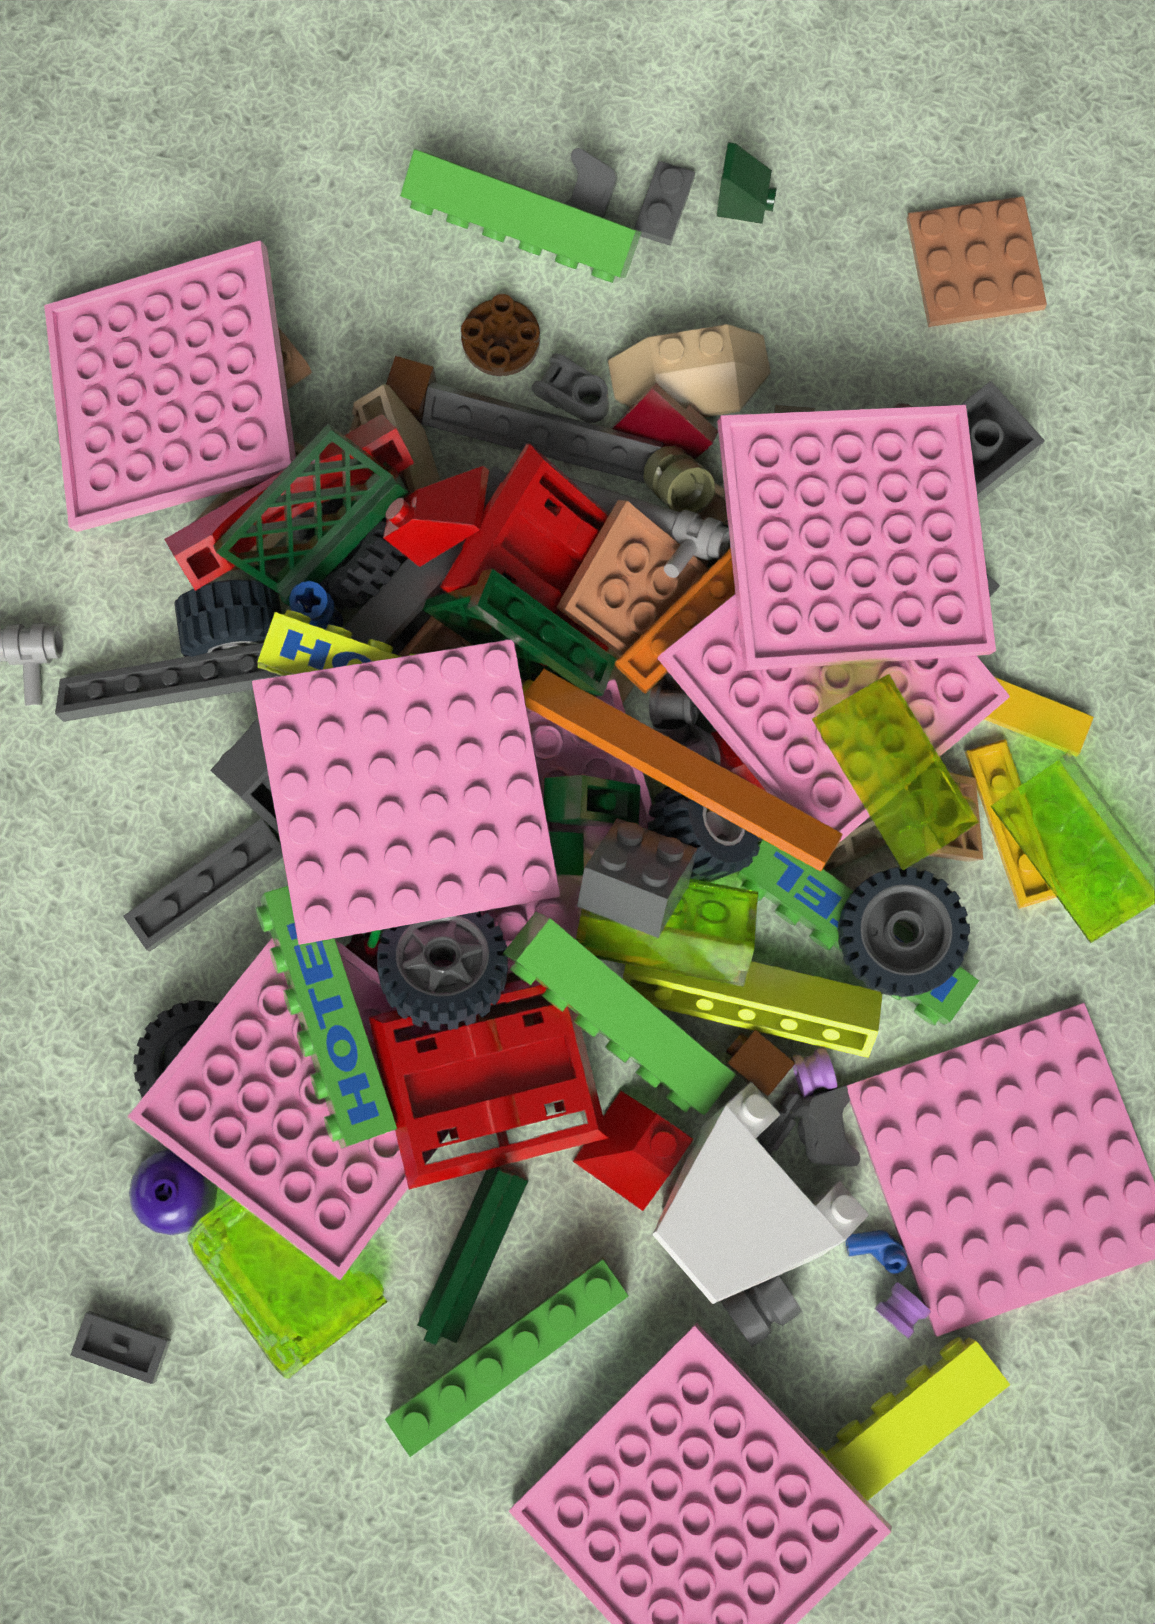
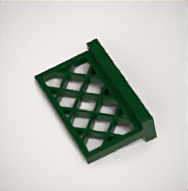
(341, 532)
(502, 611)
(471, 1255)

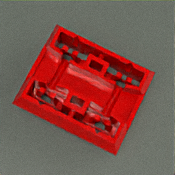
(532, 541)
(486, 1083)

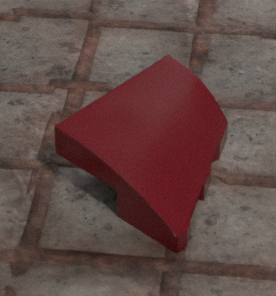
(665, 420)

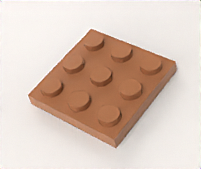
(976, 261)
(623, 579)

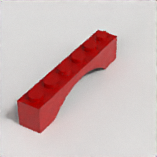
(194, 543)

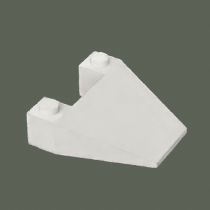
(739, 1213)

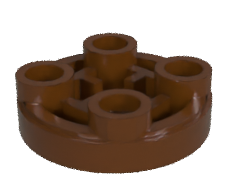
(500, 336)

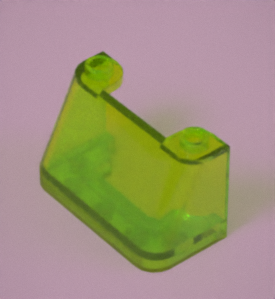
(279, 1291)

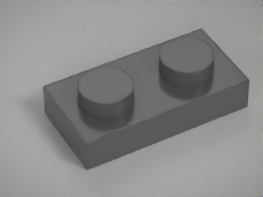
(664, 202)
(120, 1347)

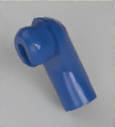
(880, 1246)

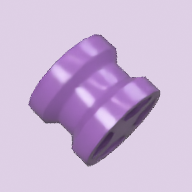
(814, 1072)
(902, 1310)

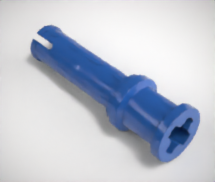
(318, 603)

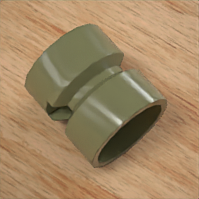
(679, 480)

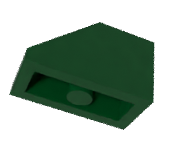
(744, 187)
(590, 801)

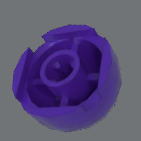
(190, 1196)

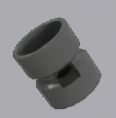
(760, 1307)

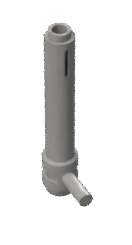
(696, 536)
(30, 648)

